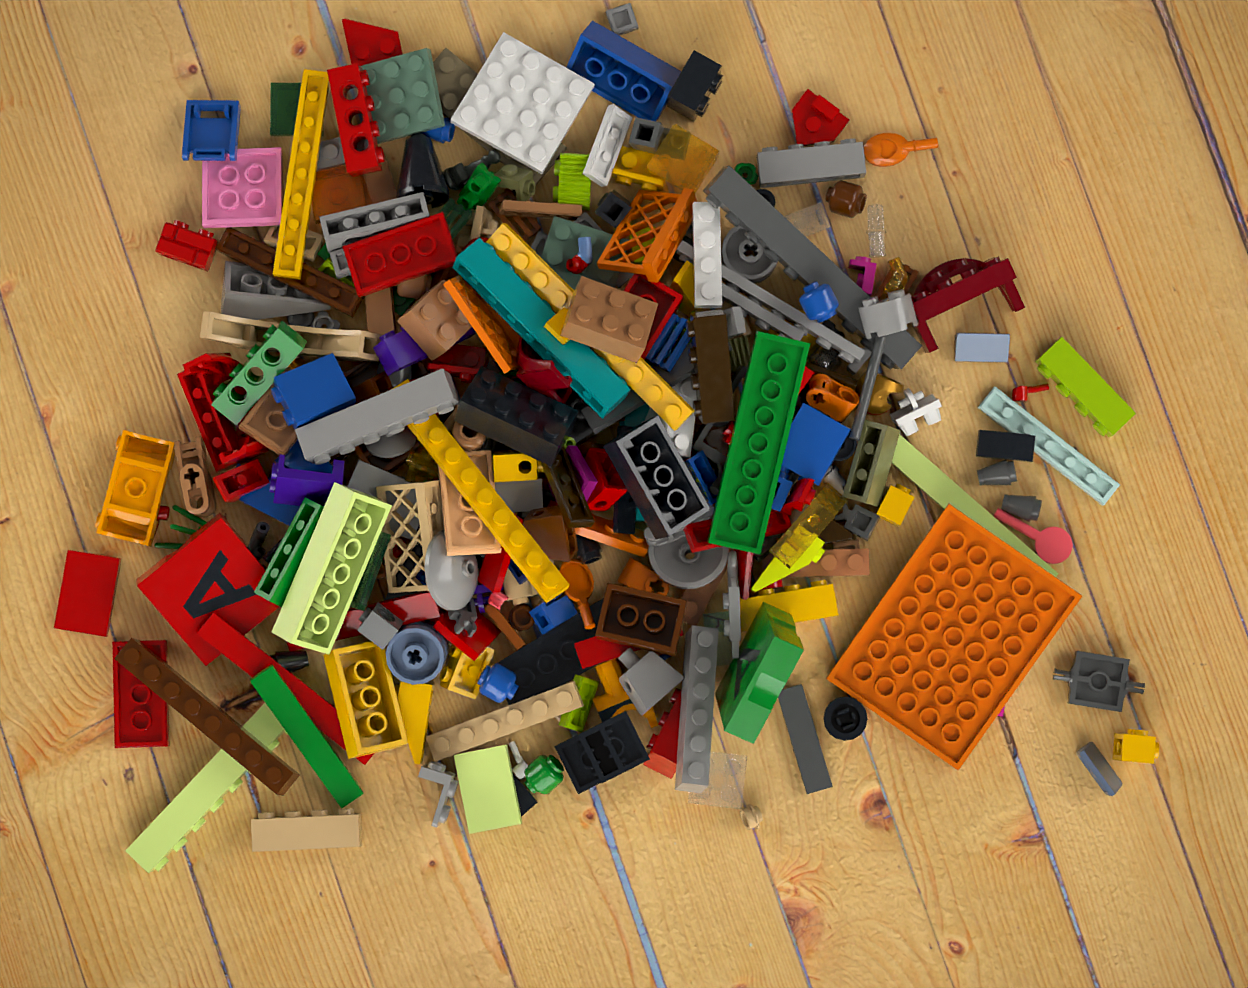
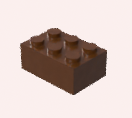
(641, 619)

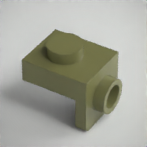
(517, 179)

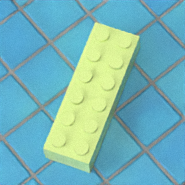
(331, 569)

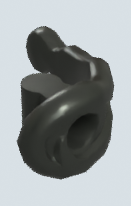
(457, 176)

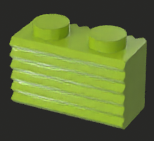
(573, 185)

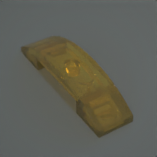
(808, 526)

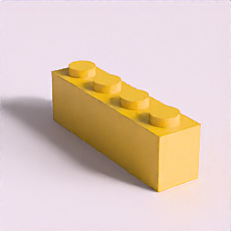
(802, 604)

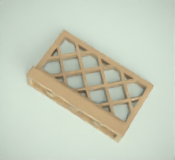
(429, 512)

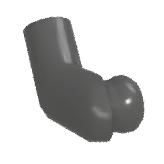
(257, 539)

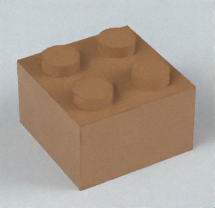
(435, 321)

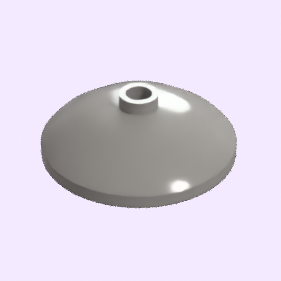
(675, 569)
(449, 578)

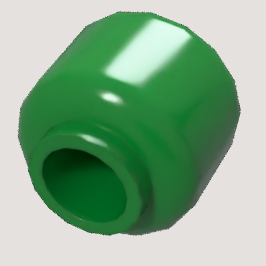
(544, 774)

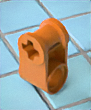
(833, 399)
(640, 577)

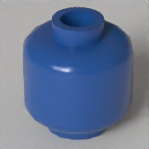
(819, 302)
(497, 683)

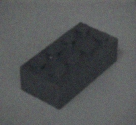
(516, 415)

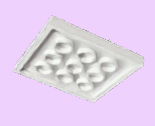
(522, 103)

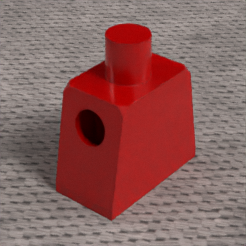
(609, 484)

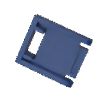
(211, 137)

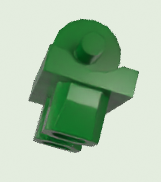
(478, 188)

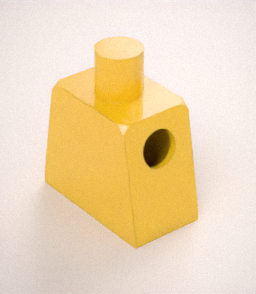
(508, 468)

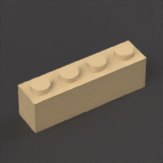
(306, 832)

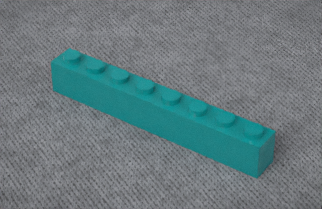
(528, 315)

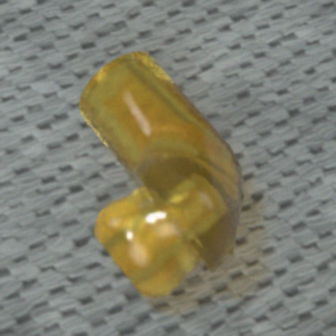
(899, 276)

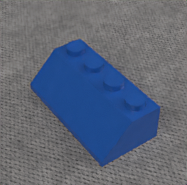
(623, 72)

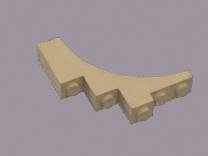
(245, 333)

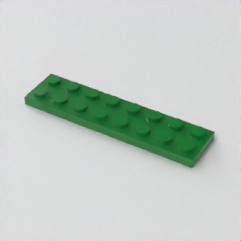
(758, 442)

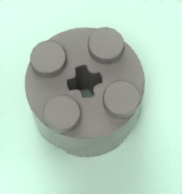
(887, 315)

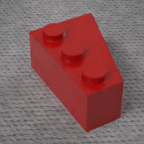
(665, 744)

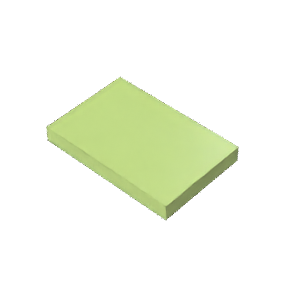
(488, 789)

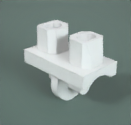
(913, 407)

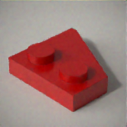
(370, 42)

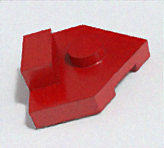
(816, 120)

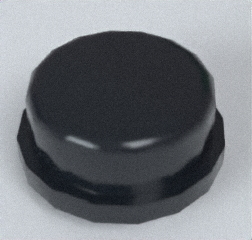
(845, 718)

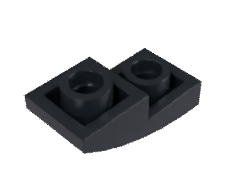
(1005, 445)

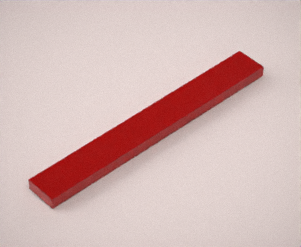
(254, 660)

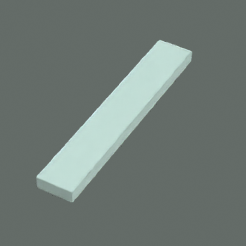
(1050, 446)

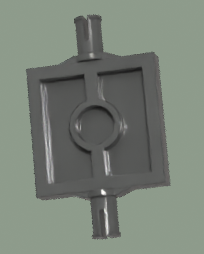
(1098, 681)

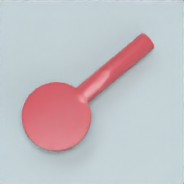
(1051, 544)

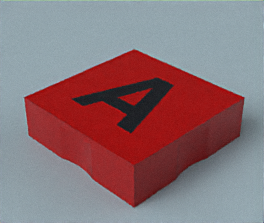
(204, 577)

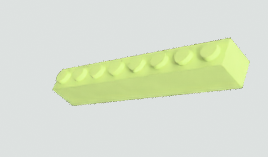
(200, 797)

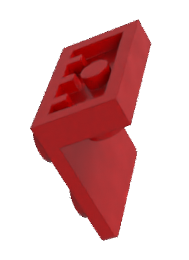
(460, 362)

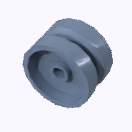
(414, 666)

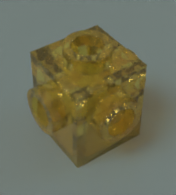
(422, 466)

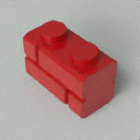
(186, 245)

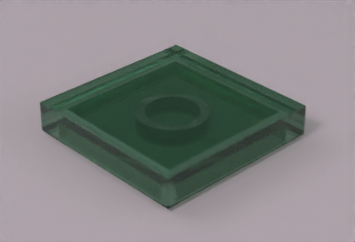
(283, 108)

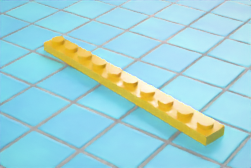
(558, 294)
(489, 507)

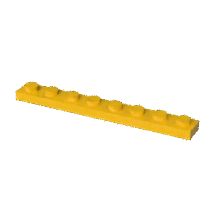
(301, 174)

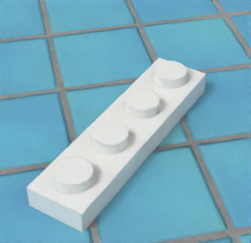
(707, 255)

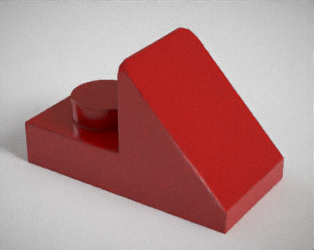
(241, 481)

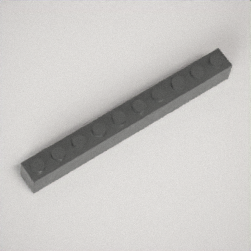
(800, 258)

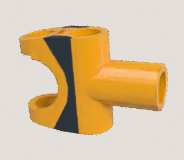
(615, 699)

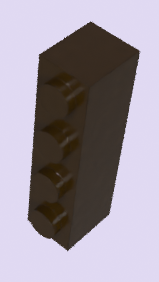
(711, 366)

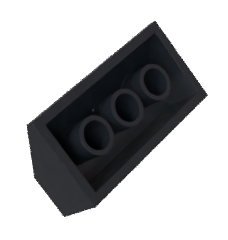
(656, 478)

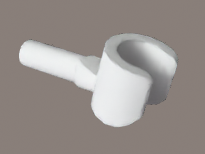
(522, 765)

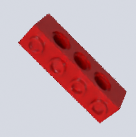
(341, 81)

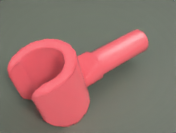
(497, 598)

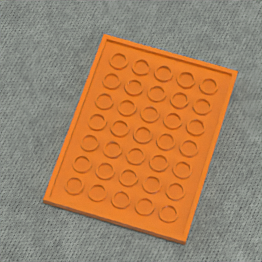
(953, 636)

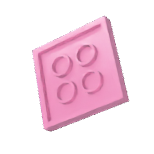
(243, 190)

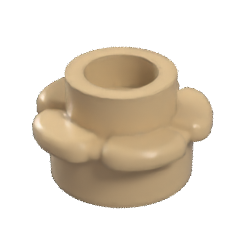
(751, 817)

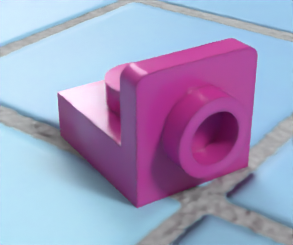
(865, 280)

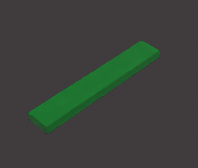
(306, 736)

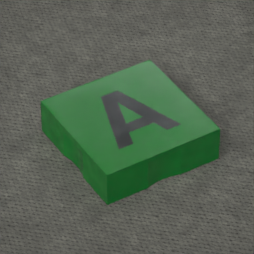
(759, 673)

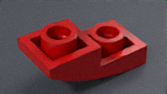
(800, 494)

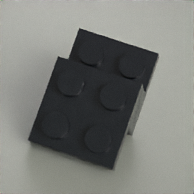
(602, 752)

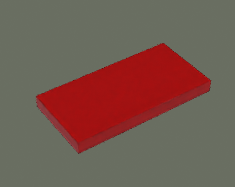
(400, 254)
(139, 713)

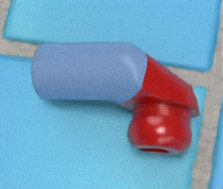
(582, 258)

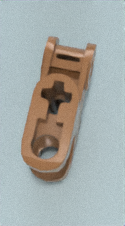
(190, 464)

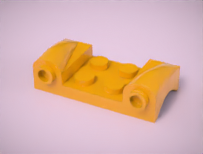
(136, 488)

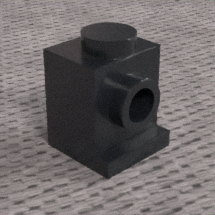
(613, 208)

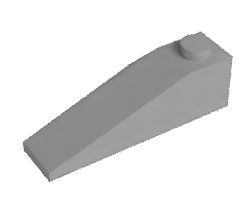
(258, 296)

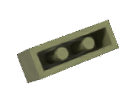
(871, 463)

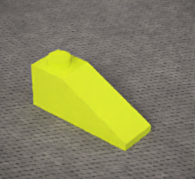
(777, 570)

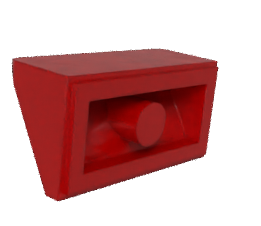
(745, 569)

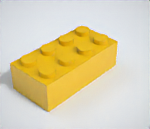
(365, 699)

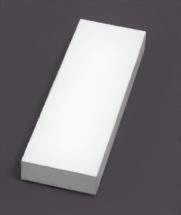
(607, 145)

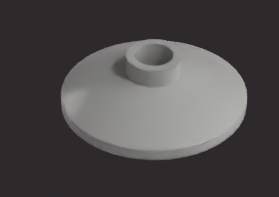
(393, 444)

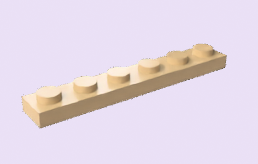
(504, 721)

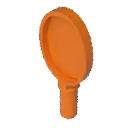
(892, 148)
(580, 588)

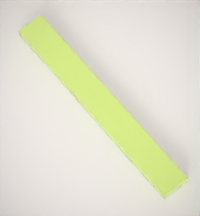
(944, 491)

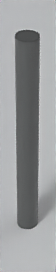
(867, 388)

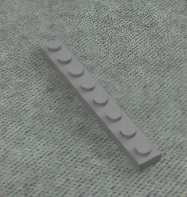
(825, 336)

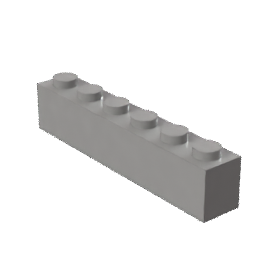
(377, 417)
(696, 709)

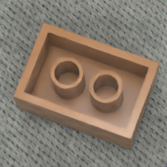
(609, 319)

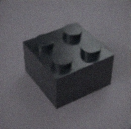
(694, 85)

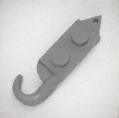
(732, 602)

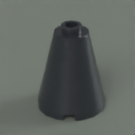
(422, 172)

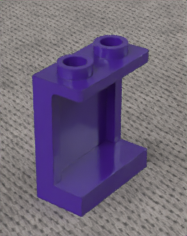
(293, 485)

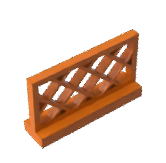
(666, 236)
(489, 325)

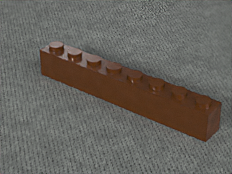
(207, 717)

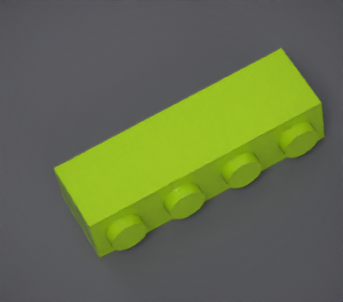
(1085, 388)

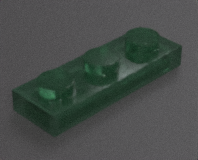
(370, 574)

